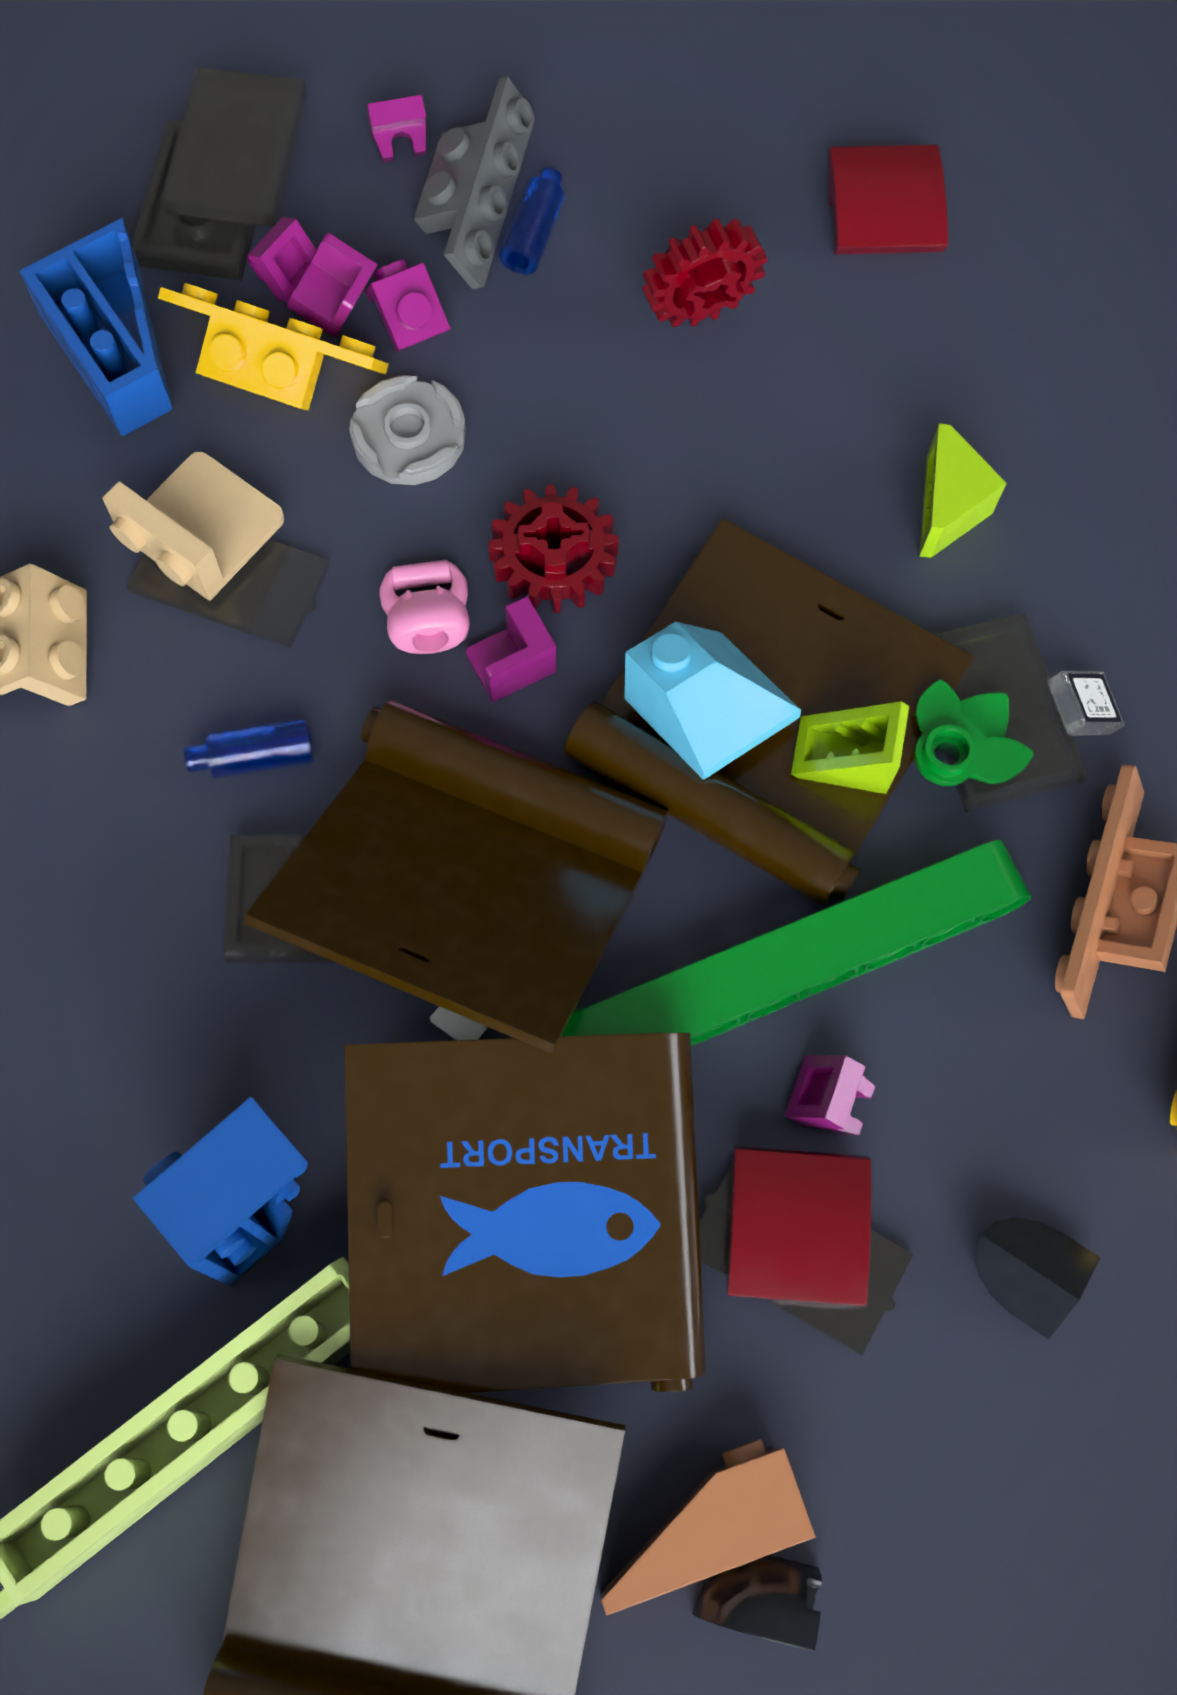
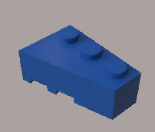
(102, 320)
(226, 1194)

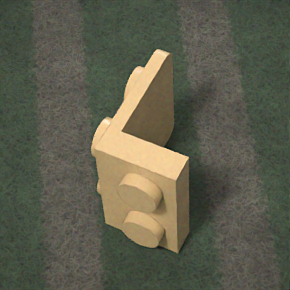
(196, 523)
(43, 635)

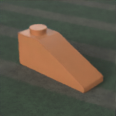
(723, 1523)

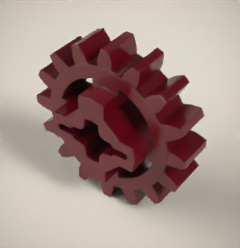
(704, 272)
(553, 574)

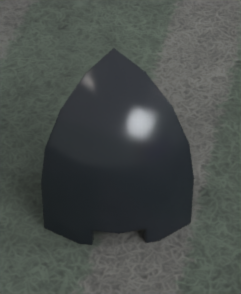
(1034, 1271)
(765, 1600)

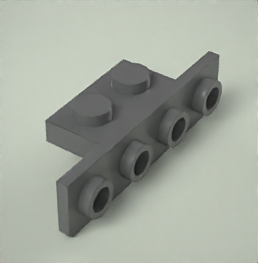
(475, 181)

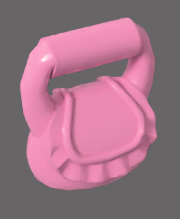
(426, 618)

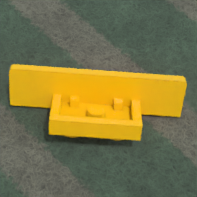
(263, 356)

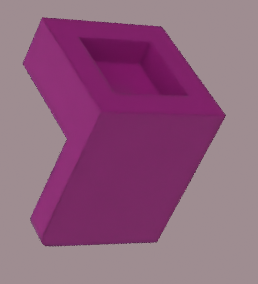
(331, 285)
(515, 655)

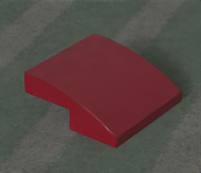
(887, 199)
(800, 1226)

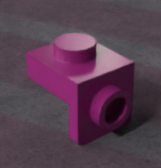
(407, 304)

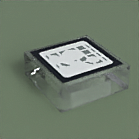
(1085, 703)

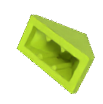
(957, 491)
(852, 746)

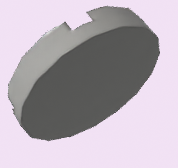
(408, 430)

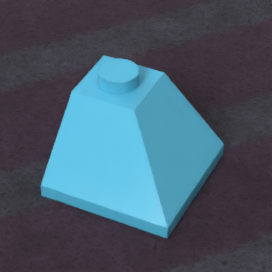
(703, 696)

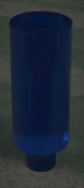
(533, 222)
(252, 749)

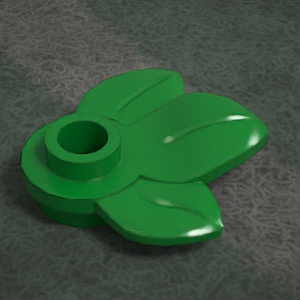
(971, 733)

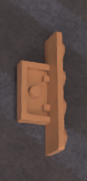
(1129, 900)

